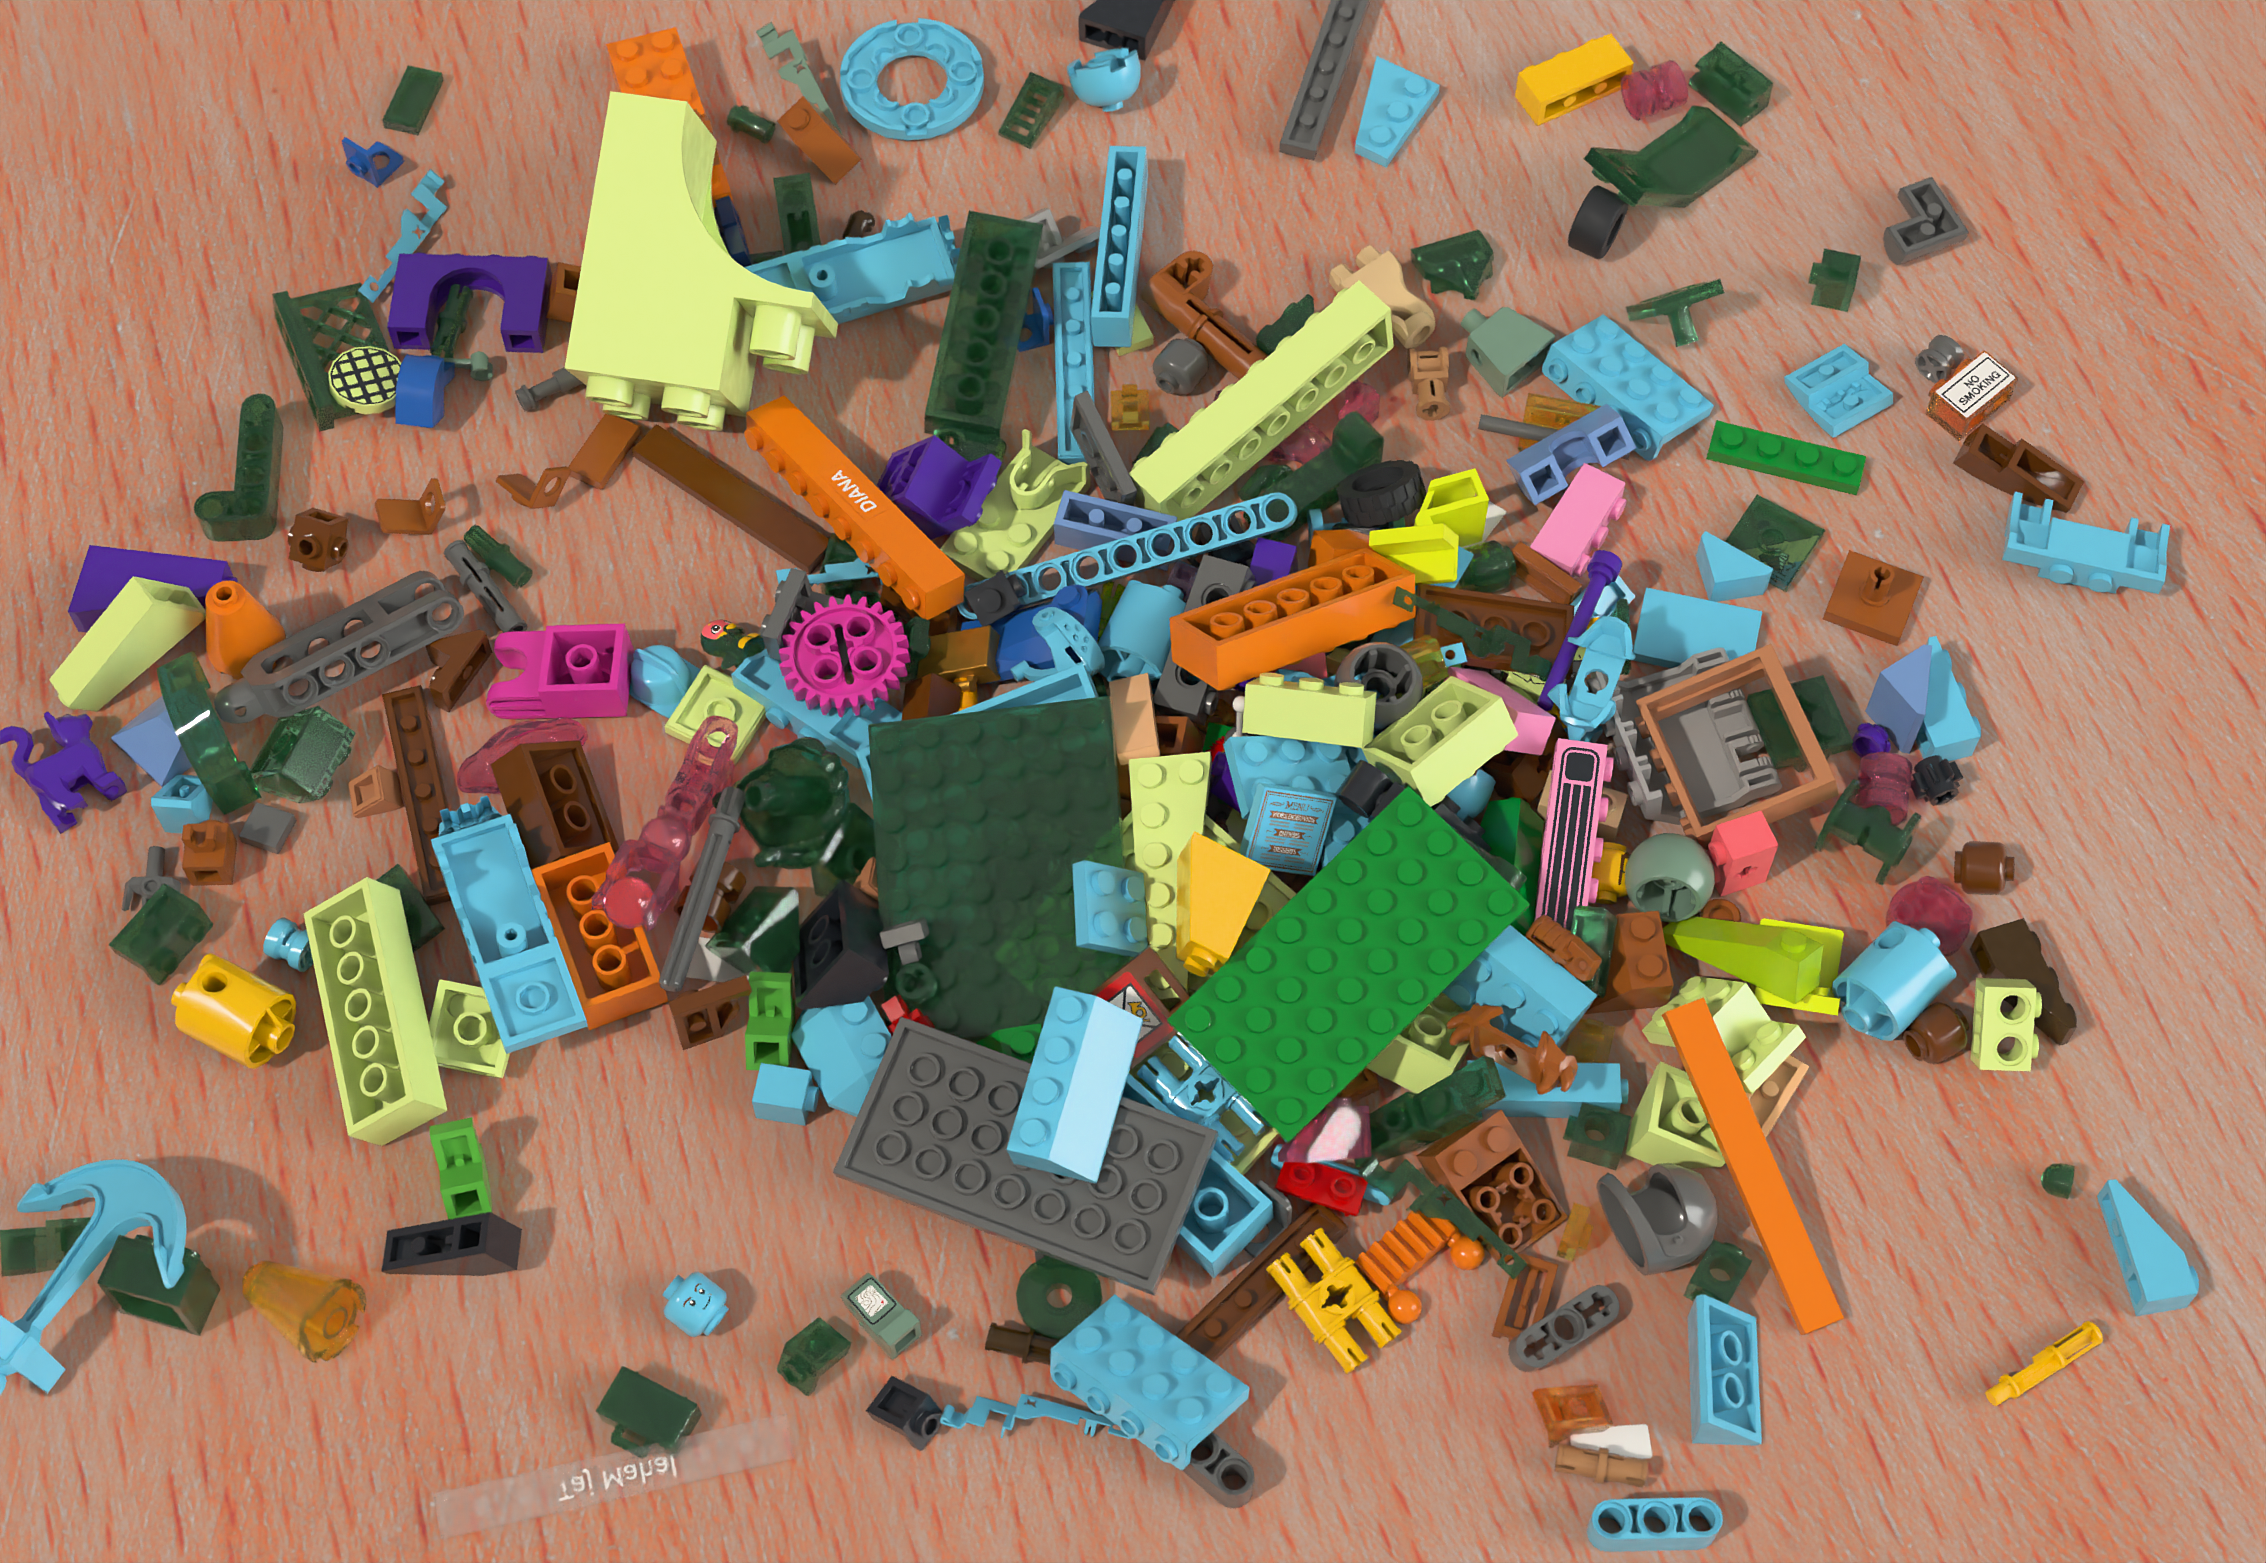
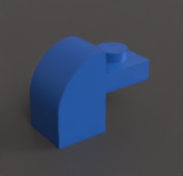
(422, 390)

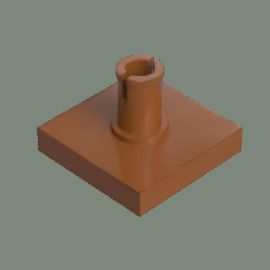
(1873, 598)

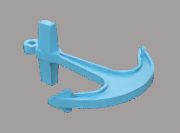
(125, 1199)

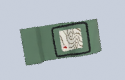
(882, 1315)

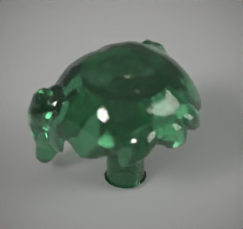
(793, 803)

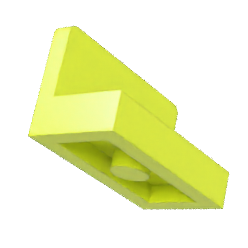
(1423, 550)

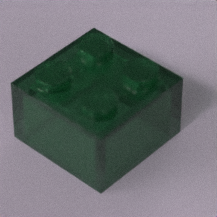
(137, 1289)

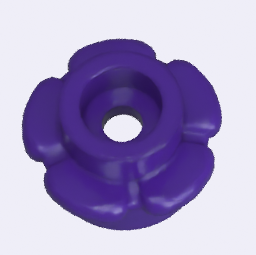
(1870, 739)

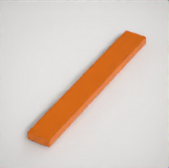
(1752, 1166)

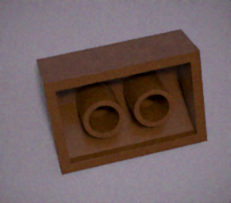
(552, 800)

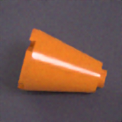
(237, 628)

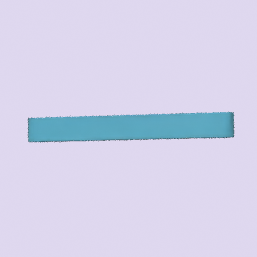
(1144, 546)

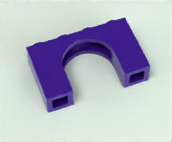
(424, 286)

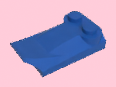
(1022, 642)

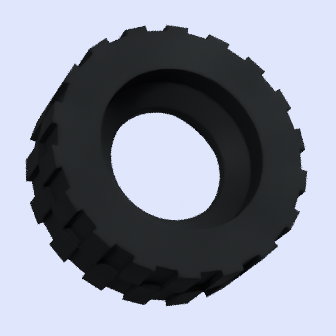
(1381, 493)

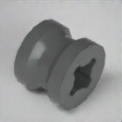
(1939, 358)

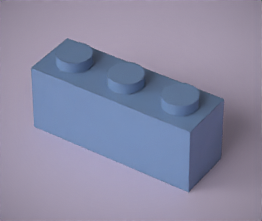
(1093, 521)

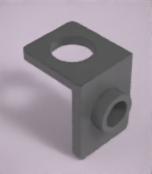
(1282, 1218)

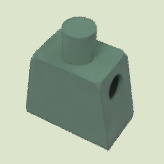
(1505, 347)

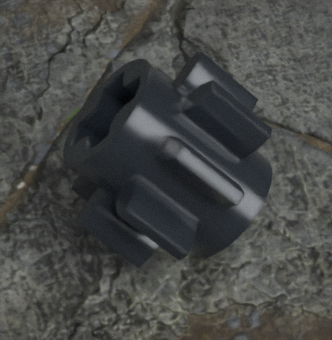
(1936, 780)

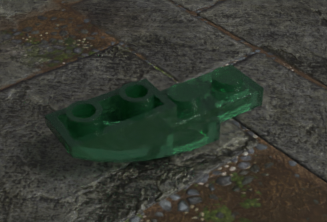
(1435, 1112)

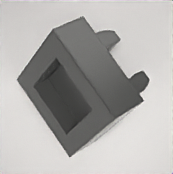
(906, 937)

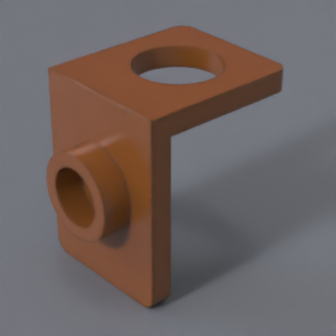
(534, 496)
(412, 516)

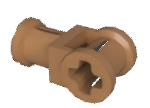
(1429, 379)

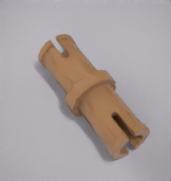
(1601, 1465)

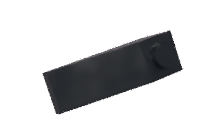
(454, 1246)

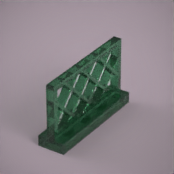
(305, 353)

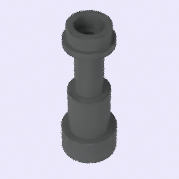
(561, 381)

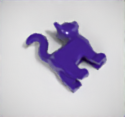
(66, 771)

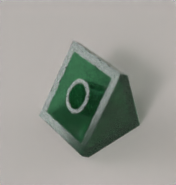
(845, 852)

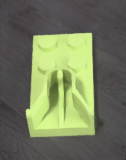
(1016, 513)

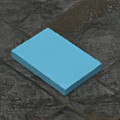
(1680, 625)

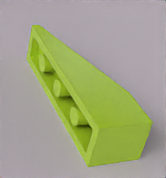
(1762, 955)

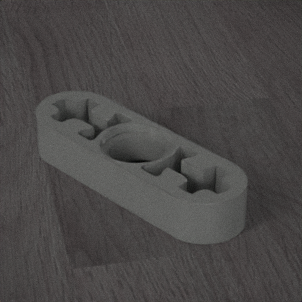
(1557, 1345)

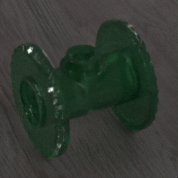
(1869, 829)

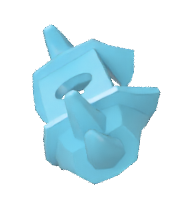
(1607, 648)

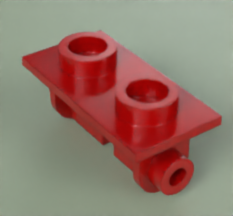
(1322, 1186)

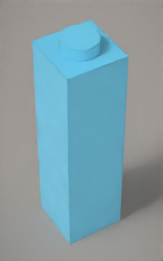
(1593, 1084)

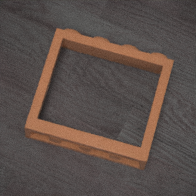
(1715, 683)

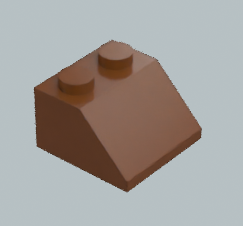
(1638, 966)

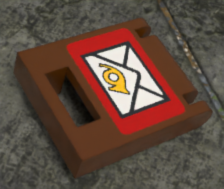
(1132, 993)

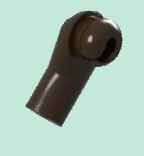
(858, 224)

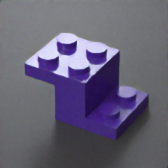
(938, 486)

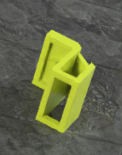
(1454, 503)

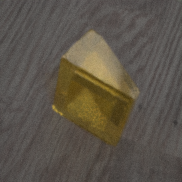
(1428, 657)

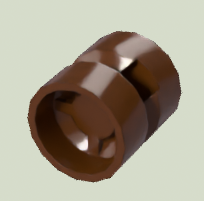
(726, 892)

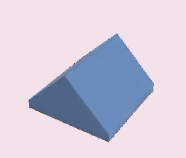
(1901, 697)

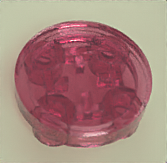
(1932, 907)

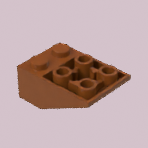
(1495, 1181)

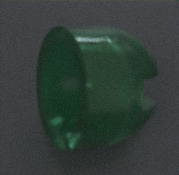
(2058, 1180)

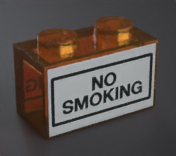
(1970, 395)

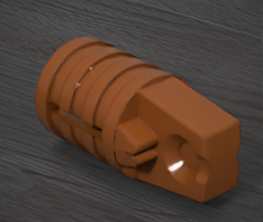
(1564, 948)

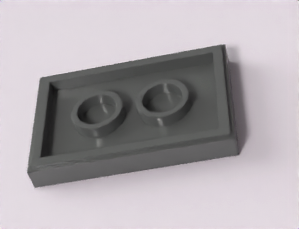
(1100, 452)

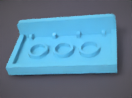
(1610, 367)
(1145, 1380)

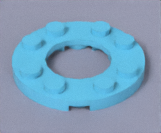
(913, 121)

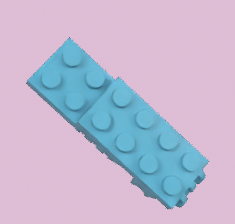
(874, 271)
(506, 926)

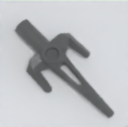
(149, 884)

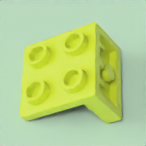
(1822, 997)

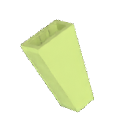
(126, 641)

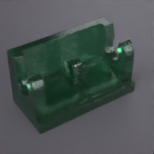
(1731, 84)

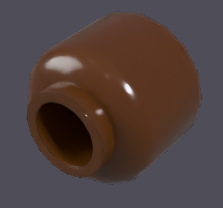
(1983, 868)
(1936, 1033)

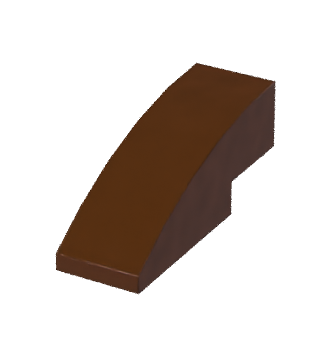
(2017, 469)

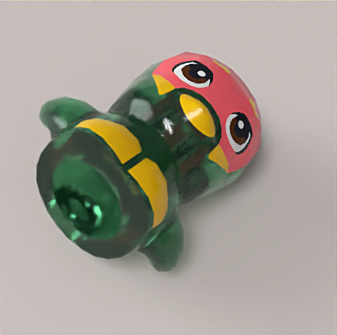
(730, 642)

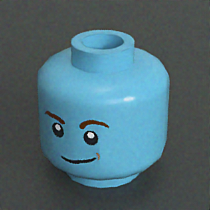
(695, 1304)

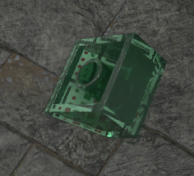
(302, 755)

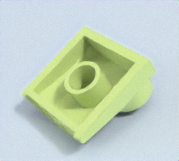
(466, 1031)

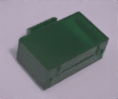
(646, 1412)

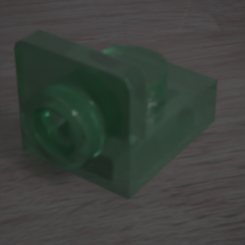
(811, 1355)

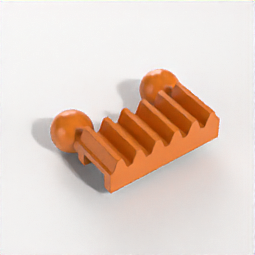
(1408, 1249)

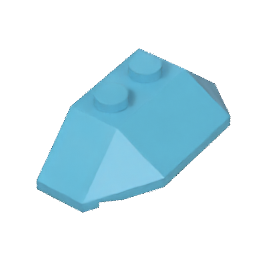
(842, 1050)

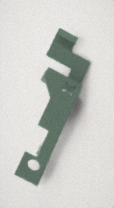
(804, 79)

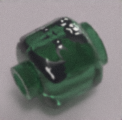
(1489, 568)

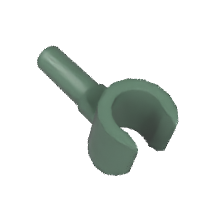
(478, 364)

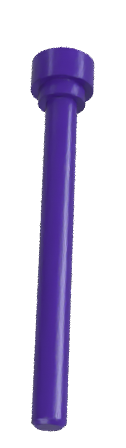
(1602, 571)

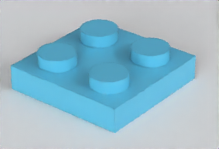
(1109, 908)

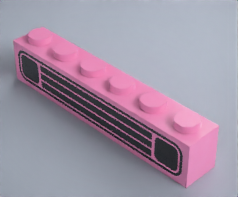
(1571, 829)

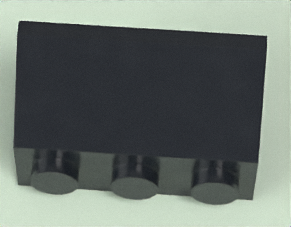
(840, 950)

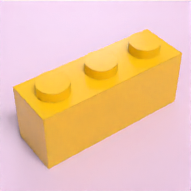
(1572, 79)

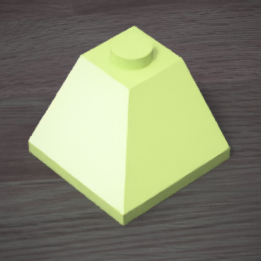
(1672, 1124)

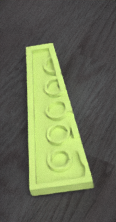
(1167, 808)

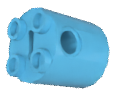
(1139, 632)
(1892, 981)

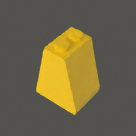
(1213, 902)

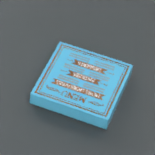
(1287, 828)

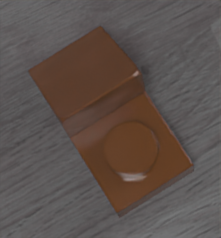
(458, 663)

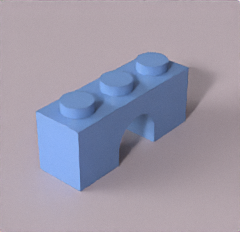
(1591, 439)

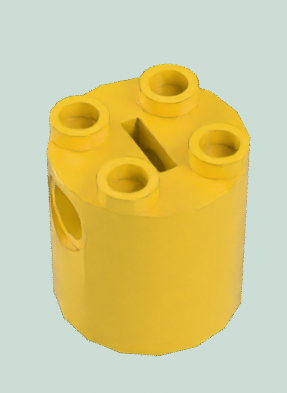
(235, 1012)

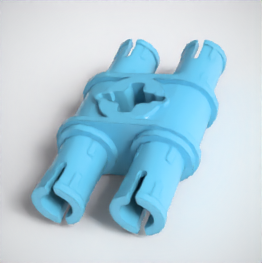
(1183, 1097)

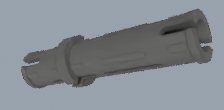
(462, 560)

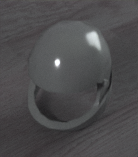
(1662, 1222)

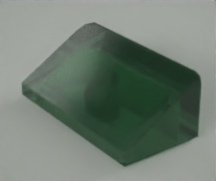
(1596, 929)

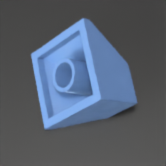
(153, 744)

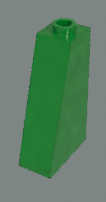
(1516, 836)

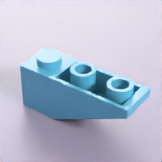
(1948, 724)

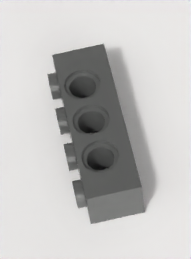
(1173, 697)

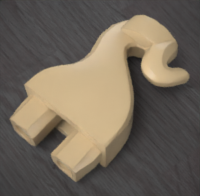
(1384, 278)

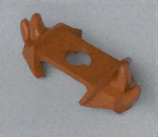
(1542, 1065)

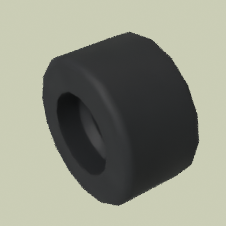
(1597, 222)

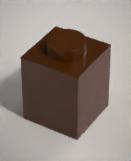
(930, 697)

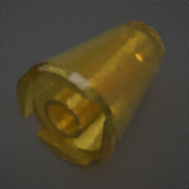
(306, 1307)

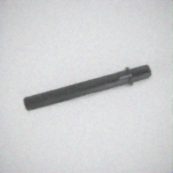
(719, 837)

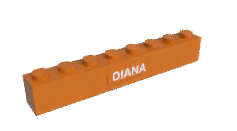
(855, 508)

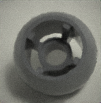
(1388, 671)

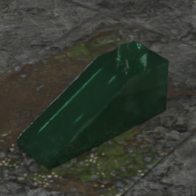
(796, 212)

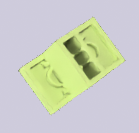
(1749, 1035)

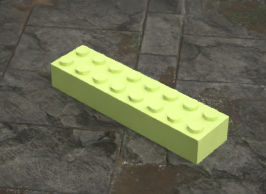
(1265, 405)

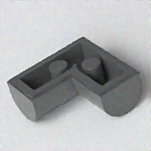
(1931, 225)

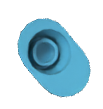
(660, 678)

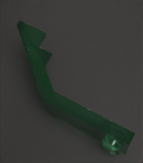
(1676, 164)

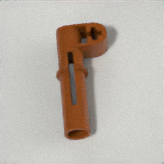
(1195, 319)

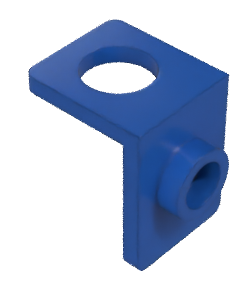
(362, 163)
(1038, 323)

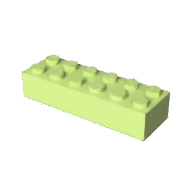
(374, 1012)

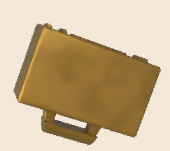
(963, 655)

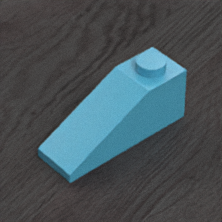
(2148, 1258)

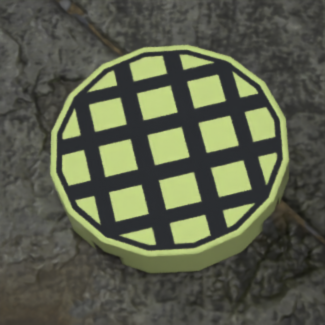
(365, 379)

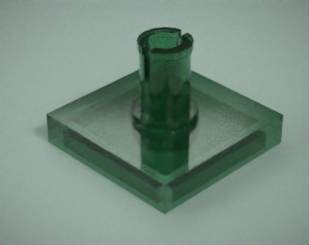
(1676, 307)

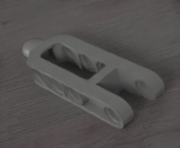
(388, 617)

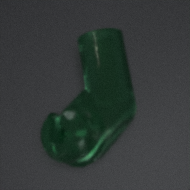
(1262, 480)

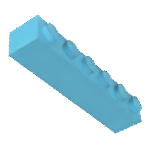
(1119, 247)

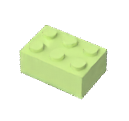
(1443, 739)

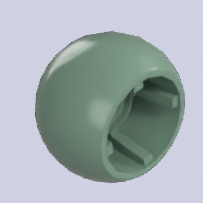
(1669, 876)

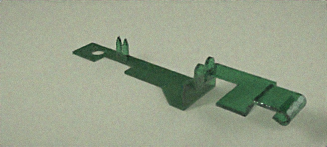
(1491, 641)
(1454, 1210)

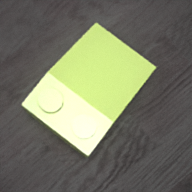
(1422, 1050)

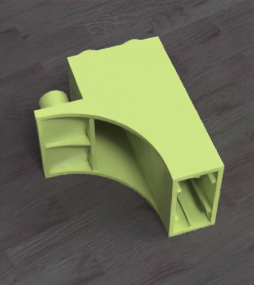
(657, 292)

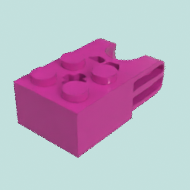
(566, 672)

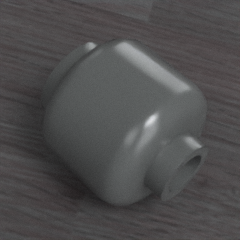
(1180, 366)

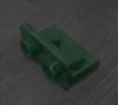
(162, 933)

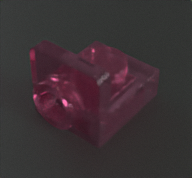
(1363, 399)

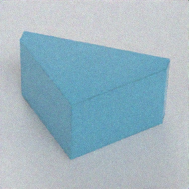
(1728, 571)
(181, 803)

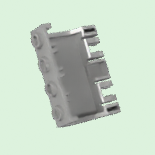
(1701, 739)

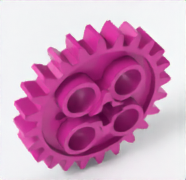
(807, 664)

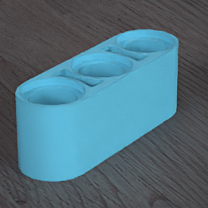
(1672, 1513)

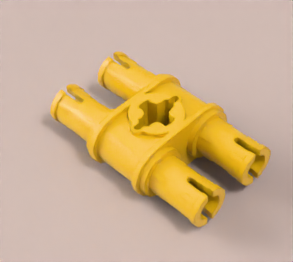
(1338, 1278)

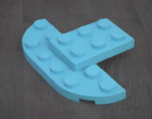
(1300, 766)

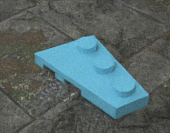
(1392, 110)

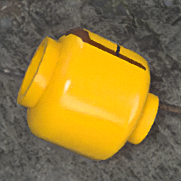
(1611, 873)

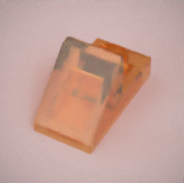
(1570, 1411)

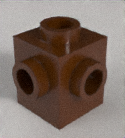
(318, 539)

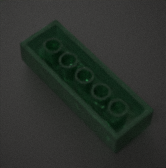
(984, 324)

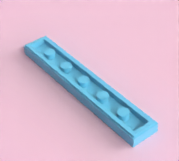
(1072, 349)

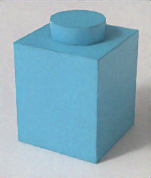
(784, 1094)

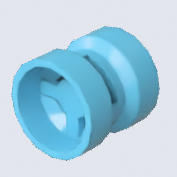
(289, 943)

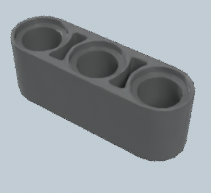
(1222, 1463)

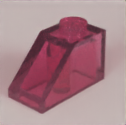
(1334, 1134)

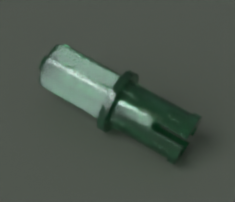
(498, 556)

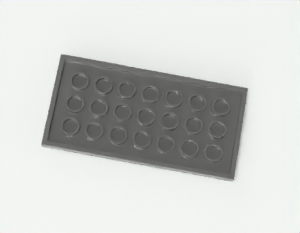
(940, 1138)

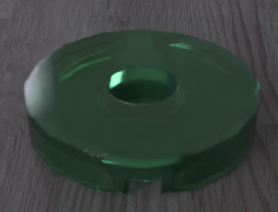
(1047, 1276)

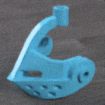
(1060, 632)

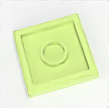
(715, 695)

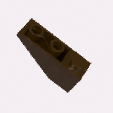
(2015, 953)

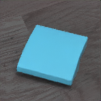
(1838, 390)

